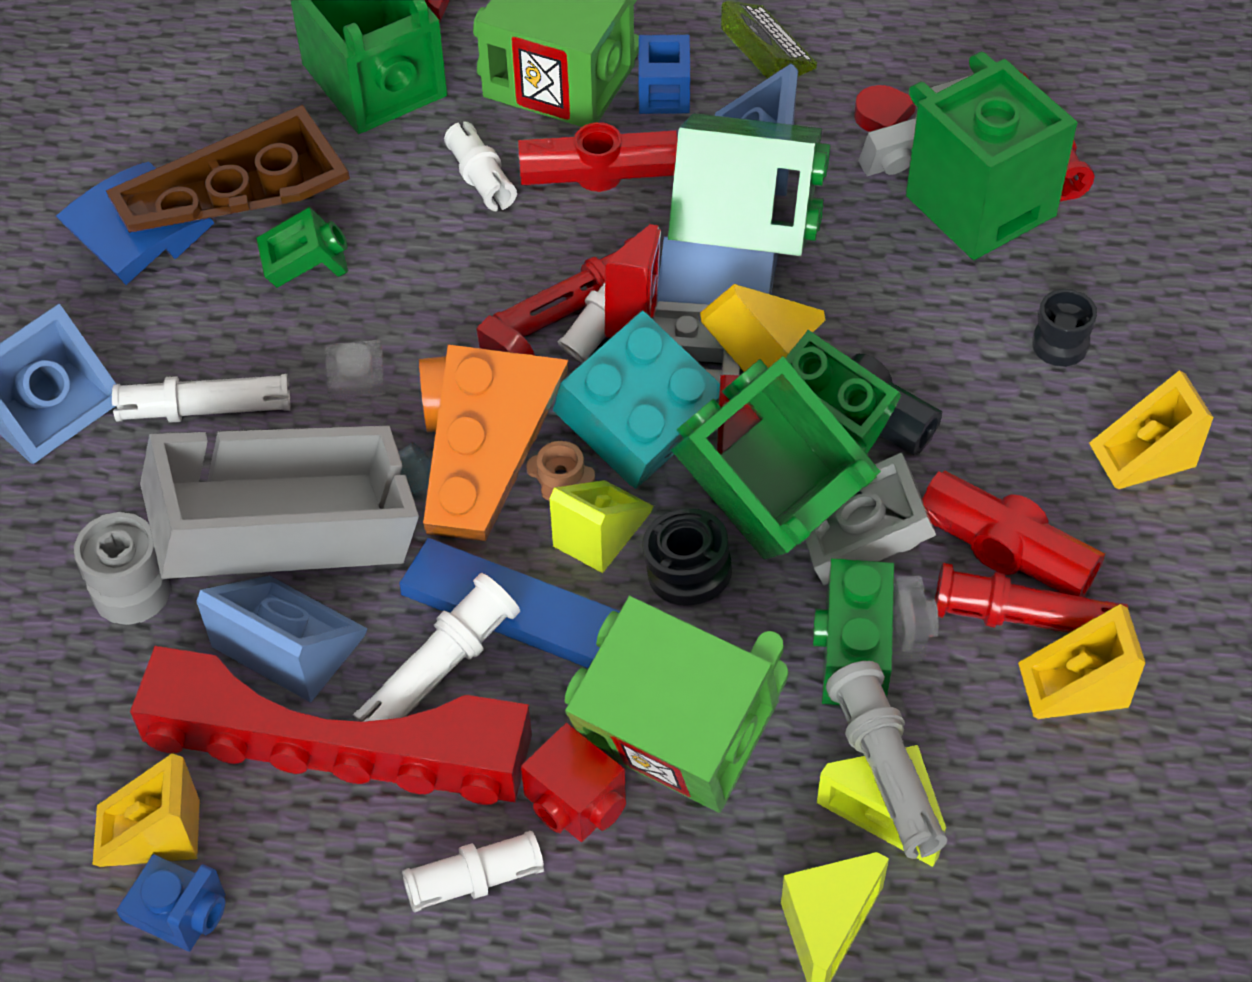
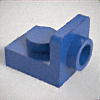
(174, 902)

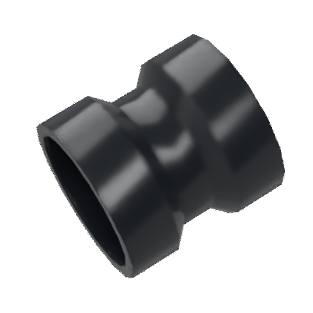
(1064, 327)

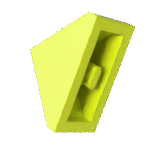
(595, 521)
(852, 793)
(828, 909)

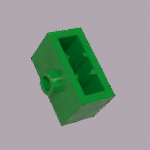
(856, 618)

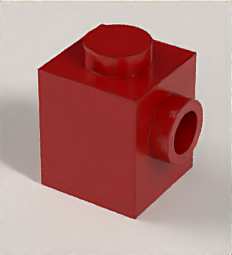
(574, 784)

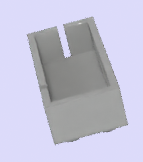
(277, 501)

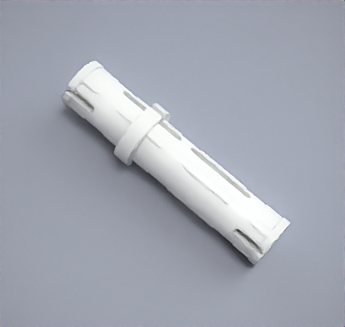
(201, 397)

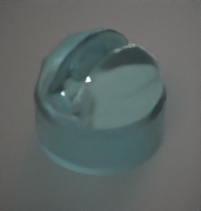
(416, 467)

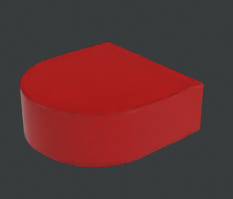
(882, 107)
(498, 336)

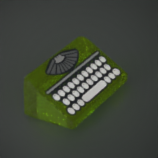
(763, 39)

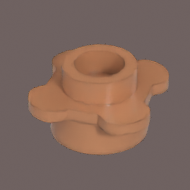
(559, 456)

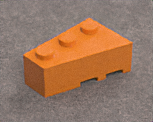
(483, 433)

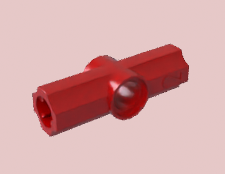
(597, 157)
(1011, 535)

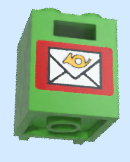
(556, 55)
(676, 700)

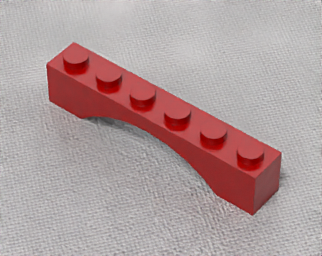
(457, 748)

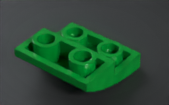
(847, 389)

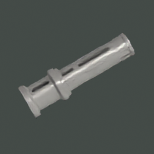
(877, 732)

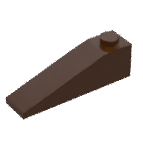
(247, 171)

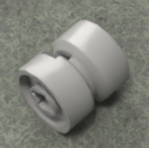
(121, 568)

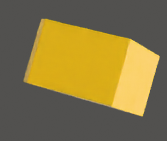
(758, 324)
(1156, 435)
(1086, 669)
(149, 817)

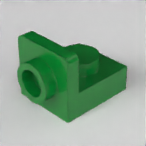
(300, 246)

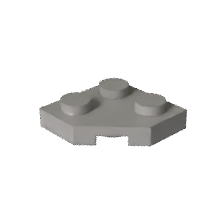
(873, 524)

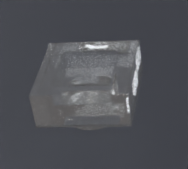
(355, 370)
(913, 618)

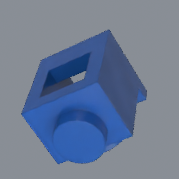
(664, 74)

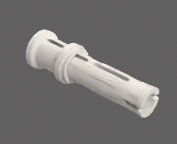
(456, 637)

